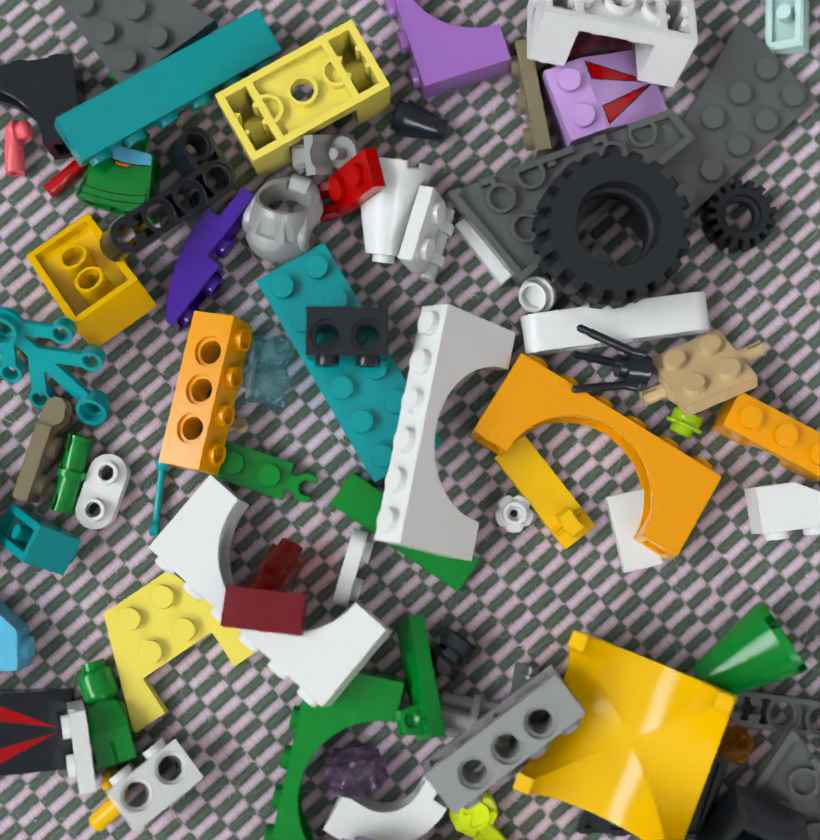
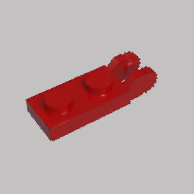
(352, 184)

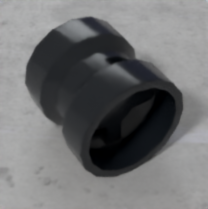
(451, 654)

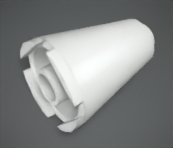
(388, 211)

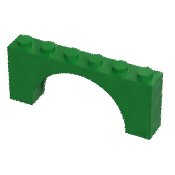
(366, 699)

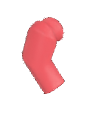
(14, 152)

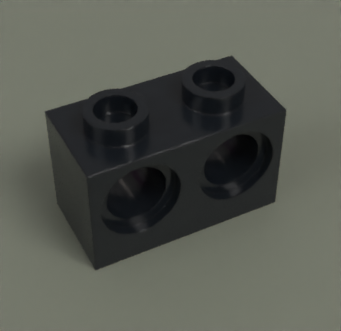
(348, 324)

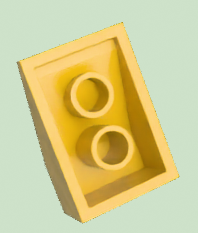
(87, 285)

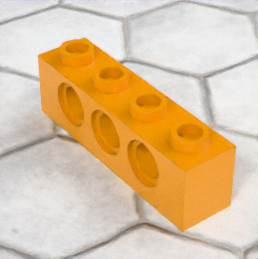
(197, 375)

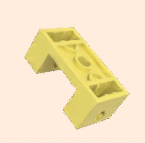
(271, 120)

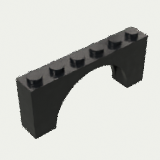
(43, 92)

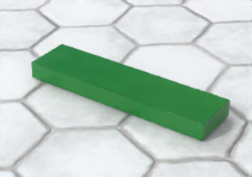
(363, 504)

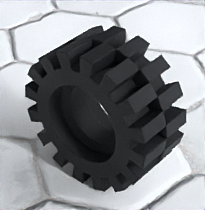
(750, 198)

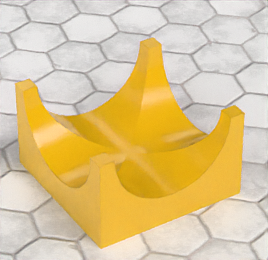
(639, 745)

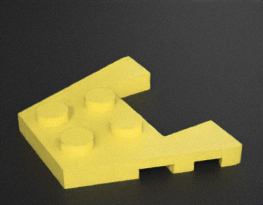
(153, 630)

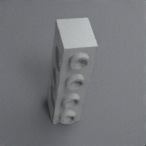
(466, 789)

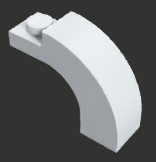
(394, 820)

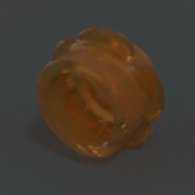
(735, 745)

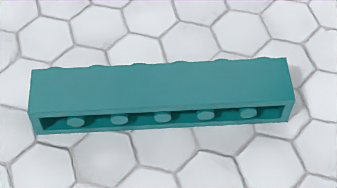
(166, 89)

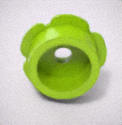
(682, 425)

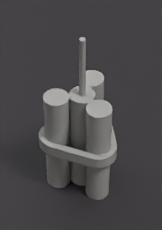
(463, 711)

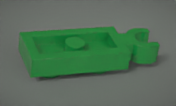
(262, 473)

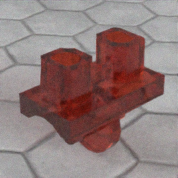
(278, 567)

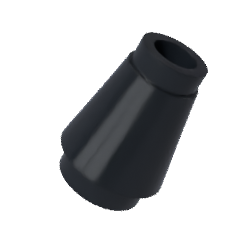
(417, 122)

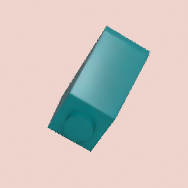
(37, 539)

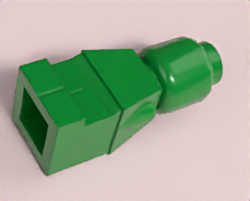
(108, 717)

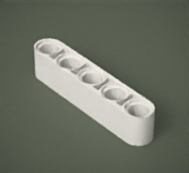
(638, 322)

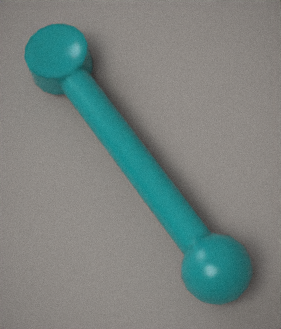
(155, 524)

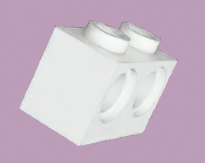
(159, 792)

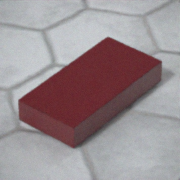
(264, 610)

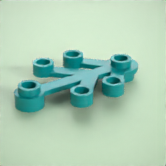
(45, 360)

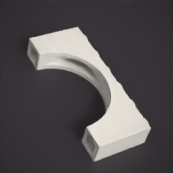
(414, 504)
(198, 550)

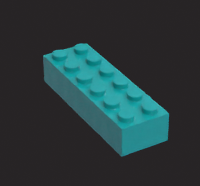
(361, 398)

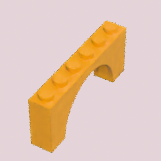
(672, 481)

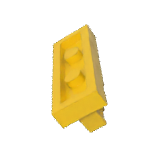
(544, 492)

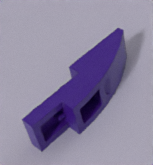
(196, 268)

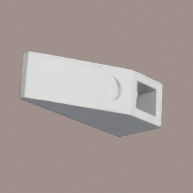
(783, 508)

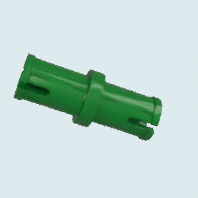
(71, 473)

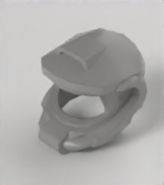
(279, 234)

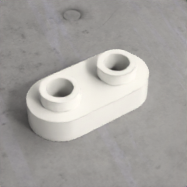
(105, 493)
(358, 552)

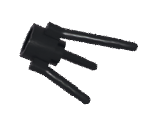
(632, 368)

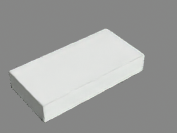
(625, 516)

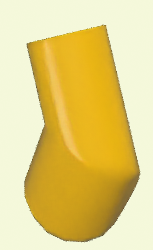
(107, 811)

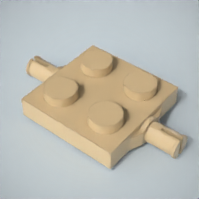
(703, 373)

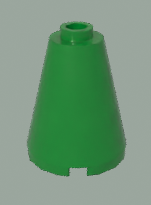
(750, 655)

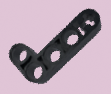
(166, 205)

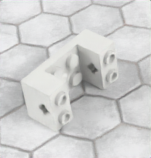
(659, 28)

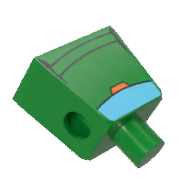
(122, 181)

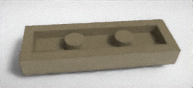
(530, 101)

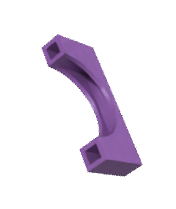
(446, 54)

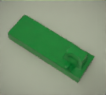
(424, 714)

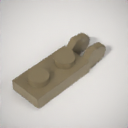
(43, 447)

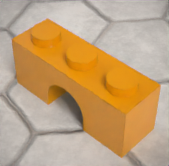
(763, 427)

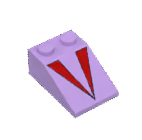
(597, 96)

